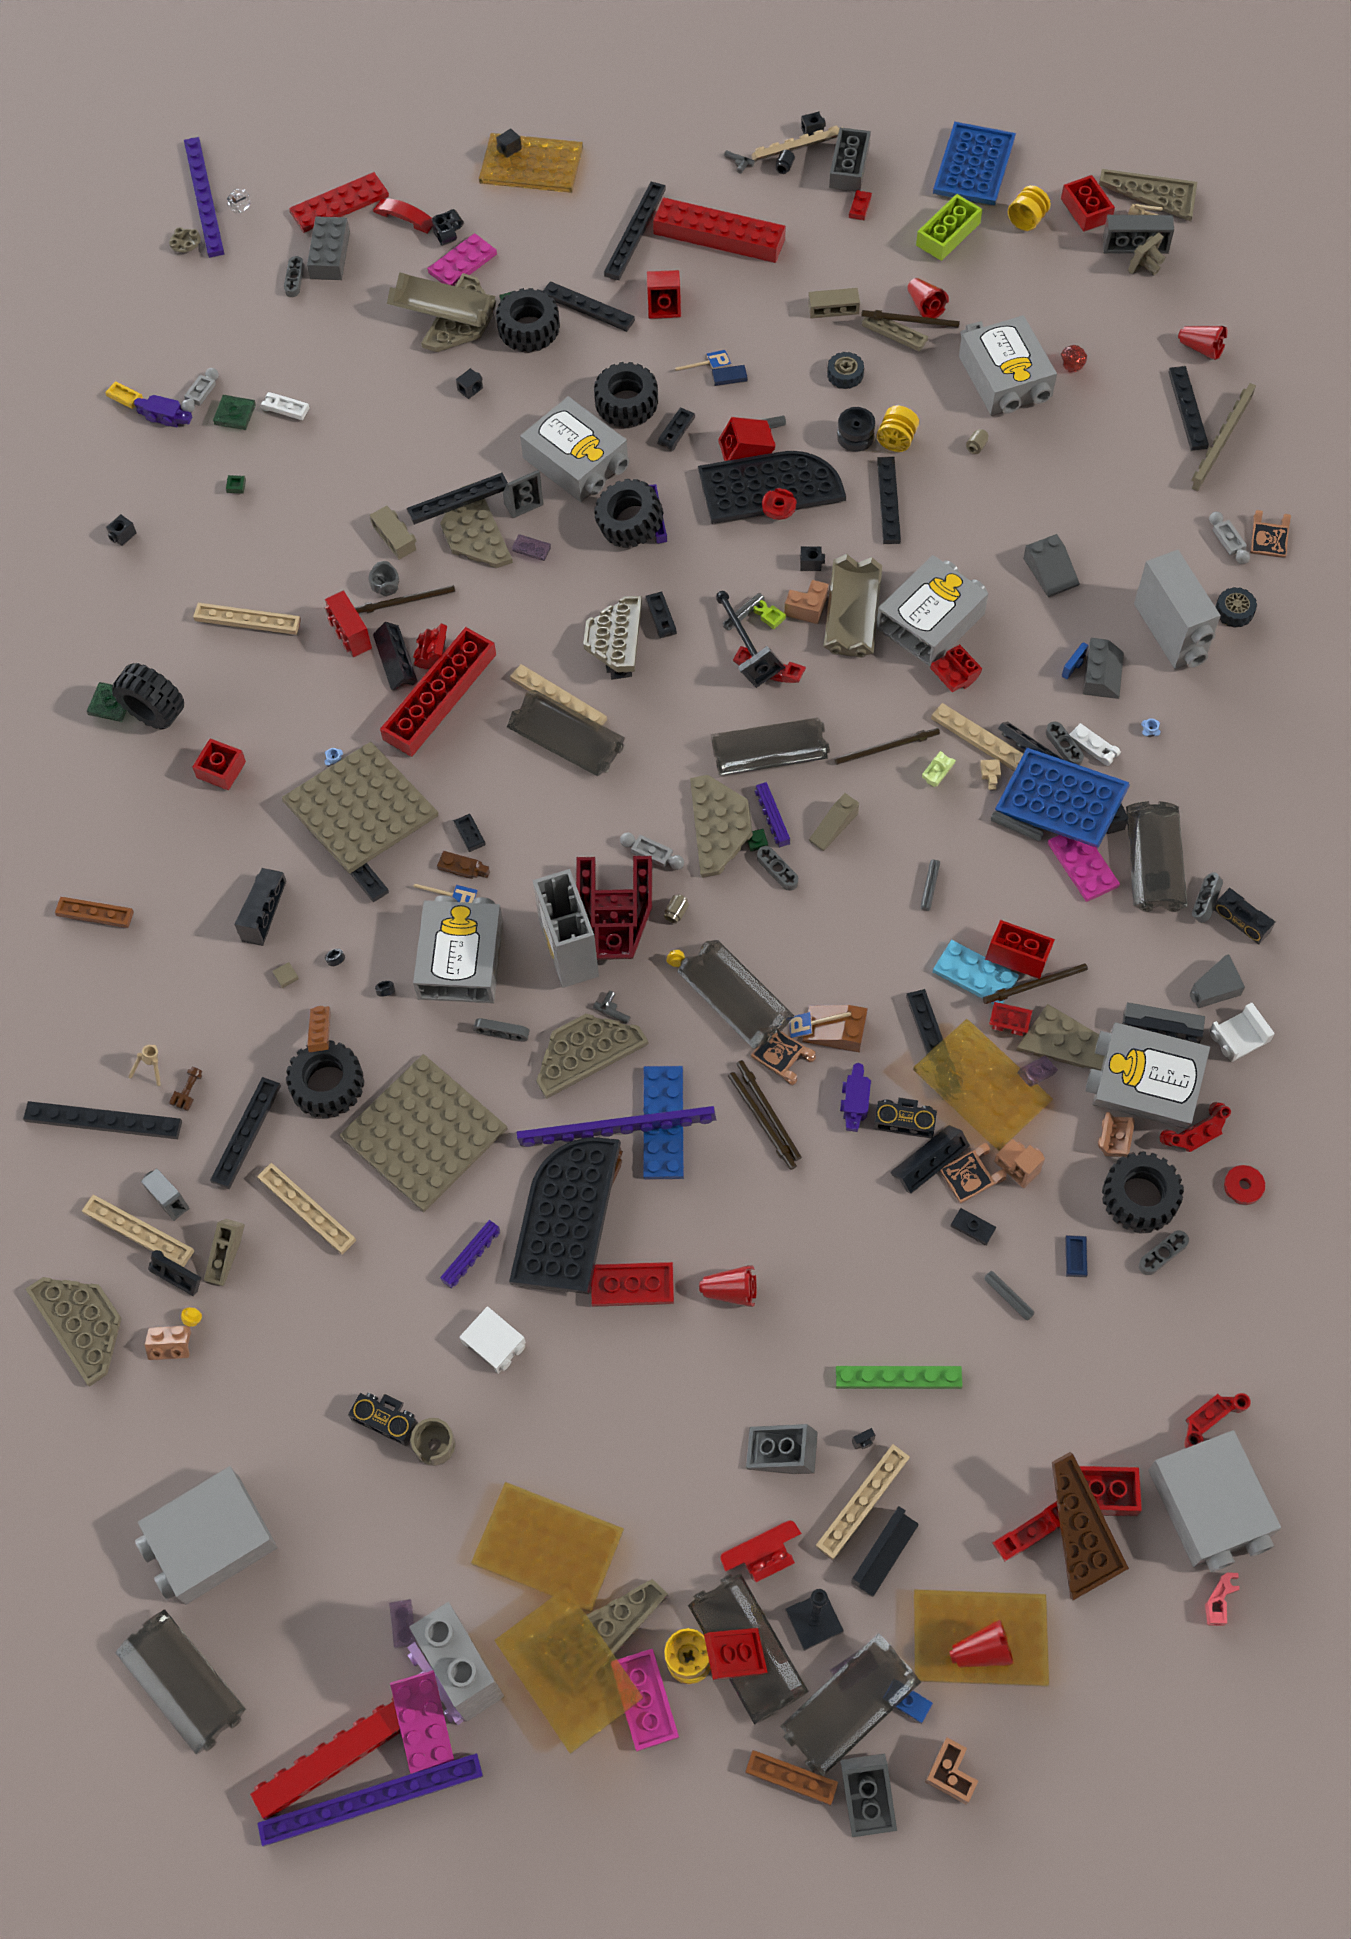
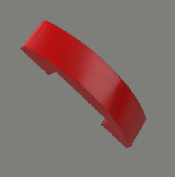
(405, 211)
(790, 674)
(1028, 1533)

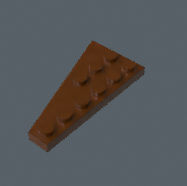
(1087, 1540)

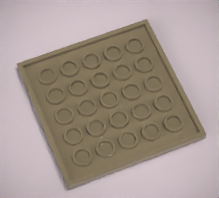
(360, 807)
(423, 1132)

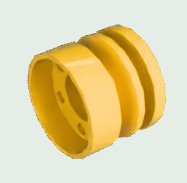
(1029, 208)
(897, 428)
(682, 1645)

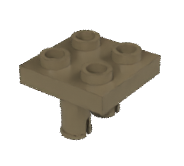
(1146, 256)

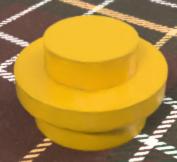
(675, 958)
(191, 1316)

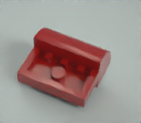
(430, 646)
(956, 669)

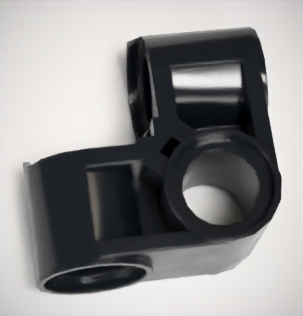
(445, 226)

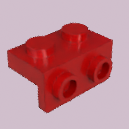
(1011, 1018)

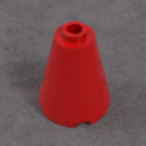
(928, 298)
(1204, 339)
(731, 1286)
(983, 1648)

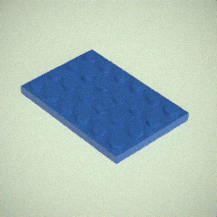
(974, 163)
(1062, 797)

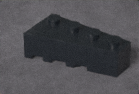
(260, 906)

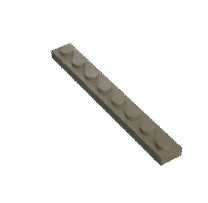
(1225, 432)

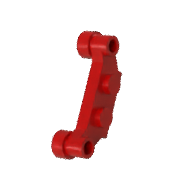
(1201, 1132)
(1211, 1414)

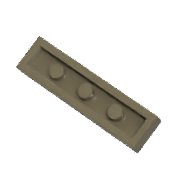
(896, 332)

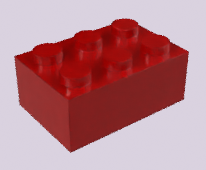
(1087, 202)
(347, 624)
(1019, 949)
(1115, 1489)

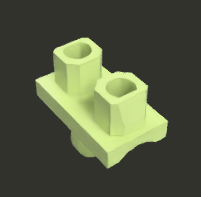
(938, 769)

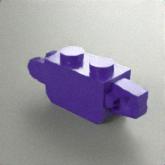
(162, 411)
(856, 1098)

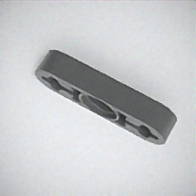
(294, 281)
(1064, 736)
(777, 860)
(1211, 886)
(501, 1029)
(1170, 1239)

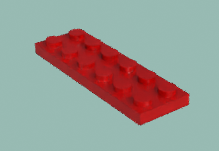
(339, 201)

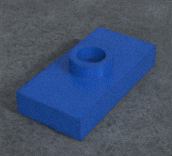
(1075, 661)
(915, 1706)

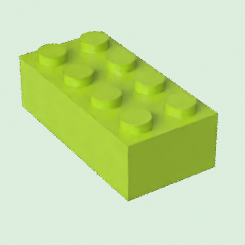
(949, 227)

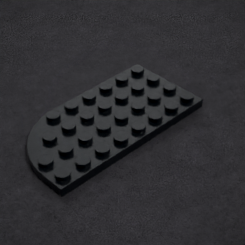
(737, 486)
(566, 1216)

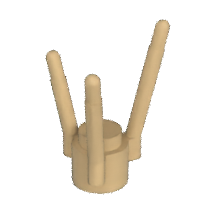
(1137, 209)
(150, 1057)

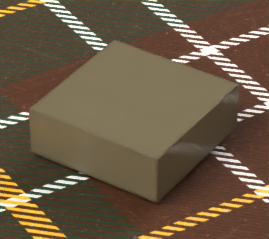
(285, 975)

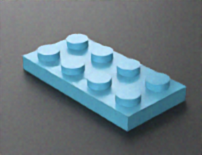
(973, 972)

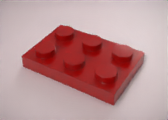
(735, 1653)

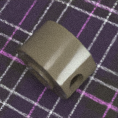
(425, 1432)

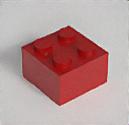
(219, 764)

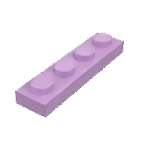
(418, 1658)

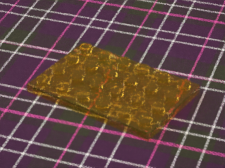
(538, 165)
(982, 1084)
(547, 1545)
(950, 1616)
(568, 1670)

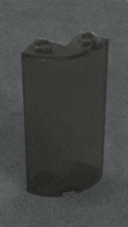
(566, 733)
(769, 746)
(1156, 856)
(735, 993)
(735, 1608)
(181, 1682)
(850, 1705)

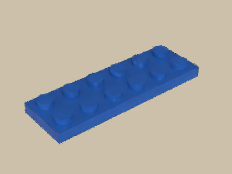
(663, 1146)

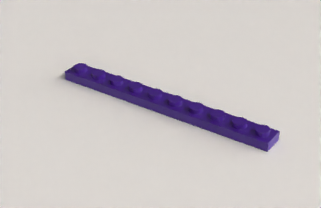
(204, 197)
(619, 1125)
(369, 1800)

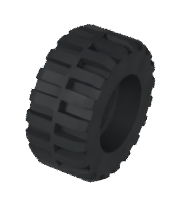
(528, 304)
(626, 378)
(620, 497)
(148, 696)
(333, 1100)
(1150, 1169)

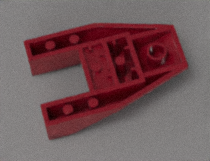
(616, 915)

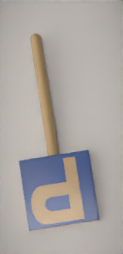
(716, 359)
(461, 893)
(802, 1024)

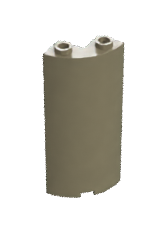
(441, 300)
(853, 606)

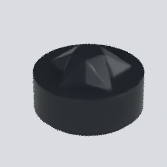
(335, 957)
(385, 988)

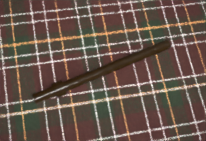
(878, 315)
(370, 607)
(919, 736)
(1003, 994)
(749, 1079)
(782, 1150)

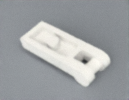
(285, 406)
(1094, 744)

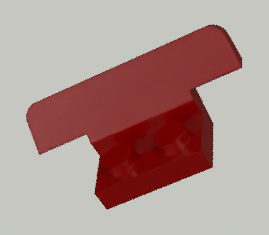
(764, 1553)

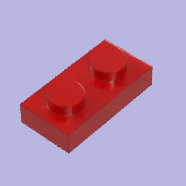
(860, 205)

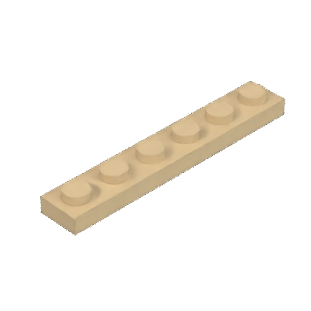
(791, 144)
(247, 618)
(532, 681)
(977, 736)
(306, 1208)
(137, 1230)
(862, 1502)

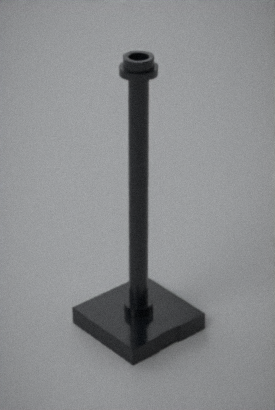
(763, 663)
(814, 1620)

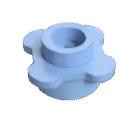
(1153, 723)
(333, 752)

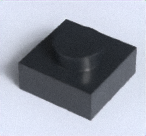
(864, 1439)

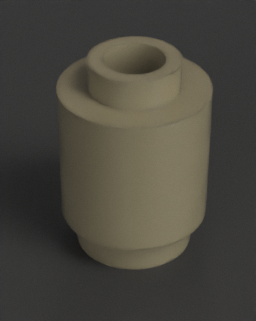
(977, 441)
(676, 909)

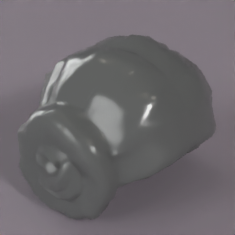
(384, 578)

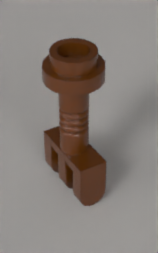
(194, 1073)

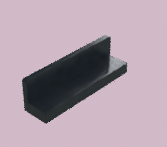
(394, 655)
(931, 1158)
(885, 1552)

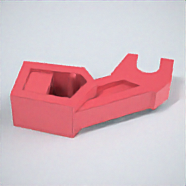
(1222, 1589)

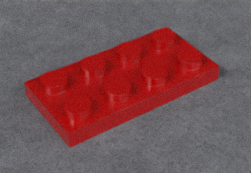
(632, 1284)

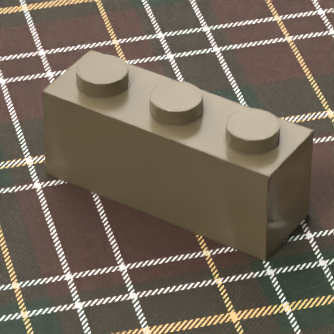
(833, 303)
(393, 532)

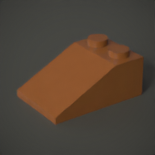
(838, 1033)

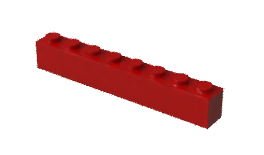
(326, 1761)

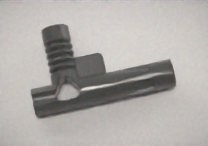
(740, 160)
(611, 1008)

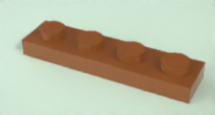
(94, 912)
(319, 1029)
(791, 1777)

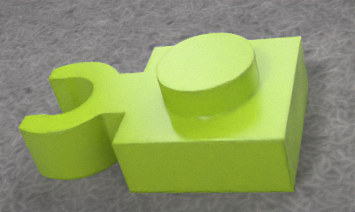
(771, 616)

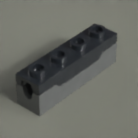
(1165, 1021)

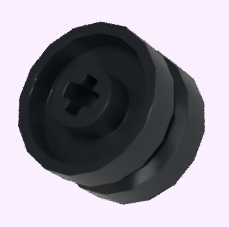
(856, 429)

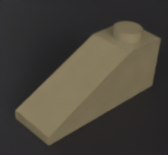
(835, 821)
(223, 1250)

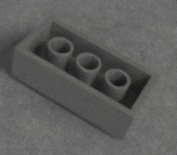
(849, 159)
(1127, 232)
(328, 248)

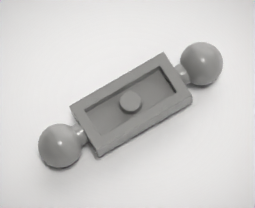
(200, 390)
(1229, 537)
(647, 847)

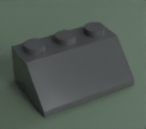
(1103, 669)

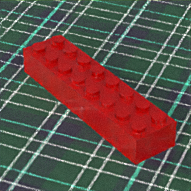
(719, 230)
(438, 691)

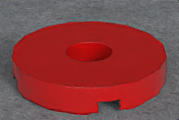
(779, 512)
(1252, 1177)

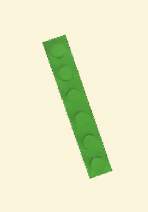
(899, 1377)

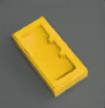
(123, 394)

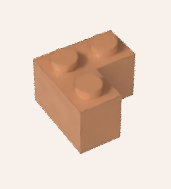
(807, 606)
(1020, 1162)
(945, 1773)

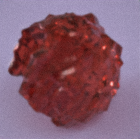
(1073, 358)

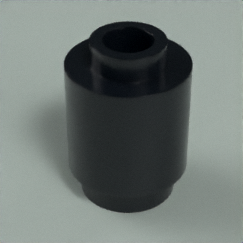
(785, 161)

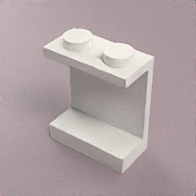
(1242, 1033)
(493, 1339)

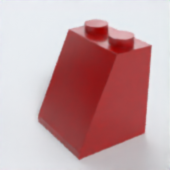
(663, 294)
(746, 438)

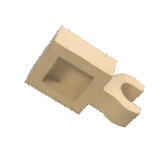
(991, 770)

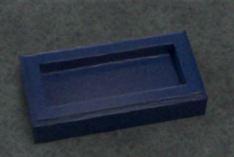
(729, 375)
(1076, 1256)

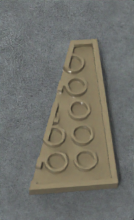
(1171, 194)
(1062, 1039)
(624, 1615)

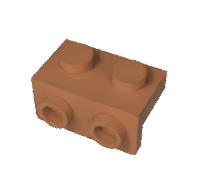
(1116, 1135)
(167, 1342)

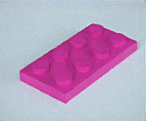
(462, 259)
(1084, 867)
(651, 1718)
(421, 1721)

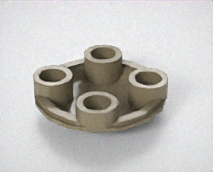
(184, 240)

